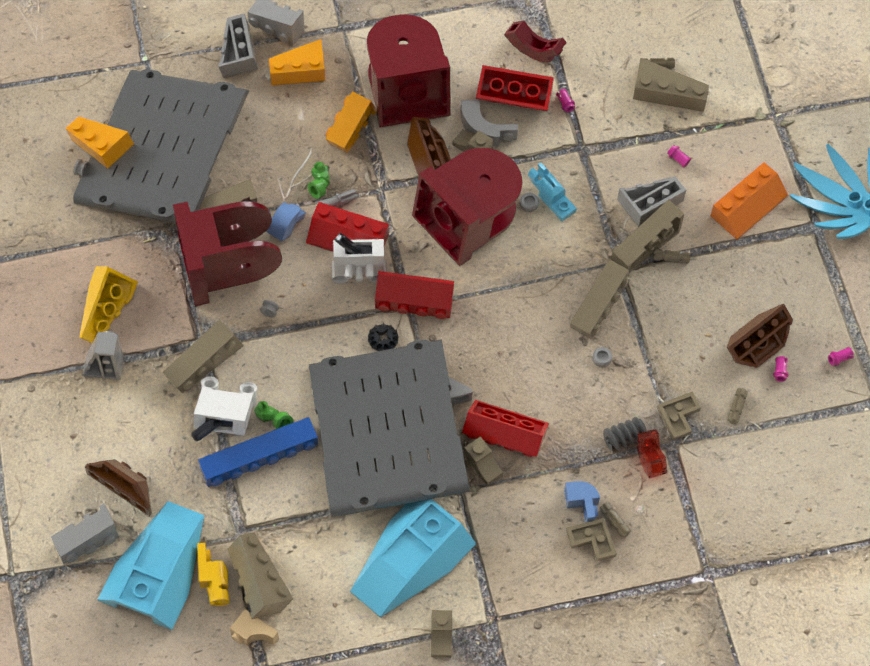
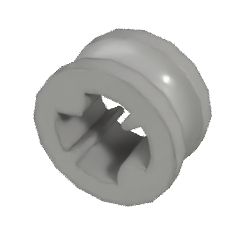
(80, 167)
(269, 308)

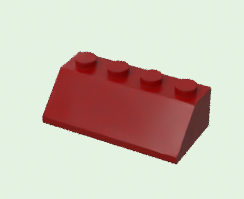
(515, 88)
(330, 221)
(414, 294)
(505, 428)

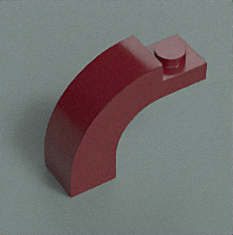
(533, 45)

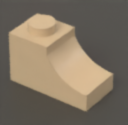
(248, 630)

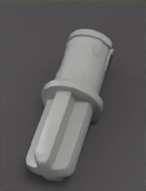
(340, 199)

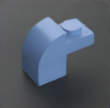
(284, 220)
(582, 495)

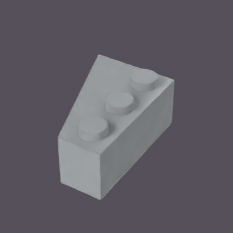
(277, 21)
(238, 49)
(644, 200)
(104, 357)
(85, 536)

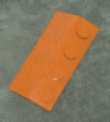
(749, 201)

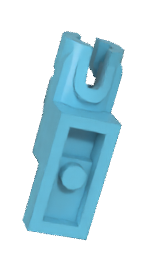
(552, 192)

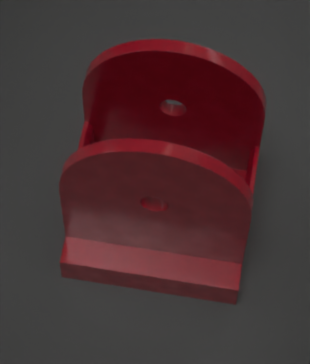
(408, 77)
(468, 200)
(217, 249)

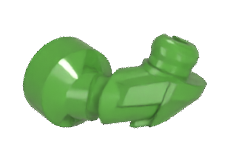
(318, 187)
(269, 413)

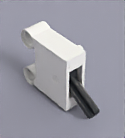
(357, 259)
(222, 409)

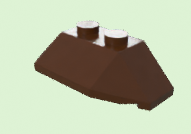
(426, 145)
(761, 337)
(123, 482)

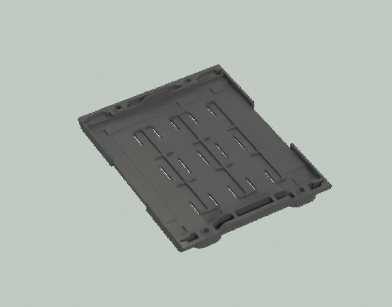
(148, 199)
(438, 433)

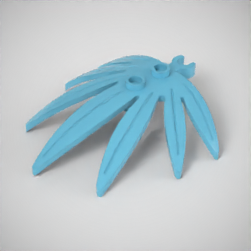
(855, 202)

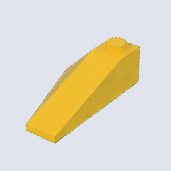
(105, 299)

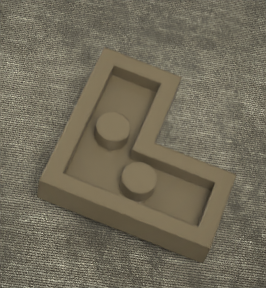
(674, 413)
(593, 533)

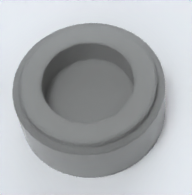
(529, 202)
(602, 357)

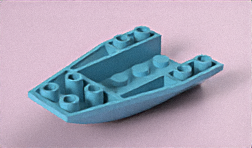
(412, 554)
(157, 567)

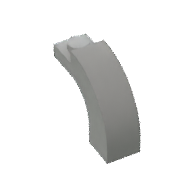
(474, 121)

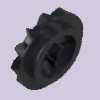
(385, 344)

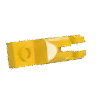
(213, 577)

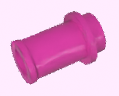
(567, 104)
(675, 153)
(836, 358)
(781, 369)

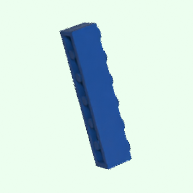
(258, 452)

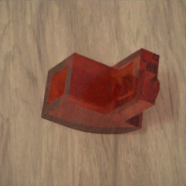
(650, 454)

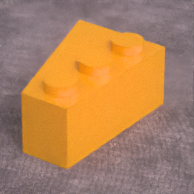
(298, 65)
(350, 121)
(100, 140)

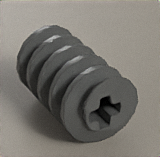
(623, 433)

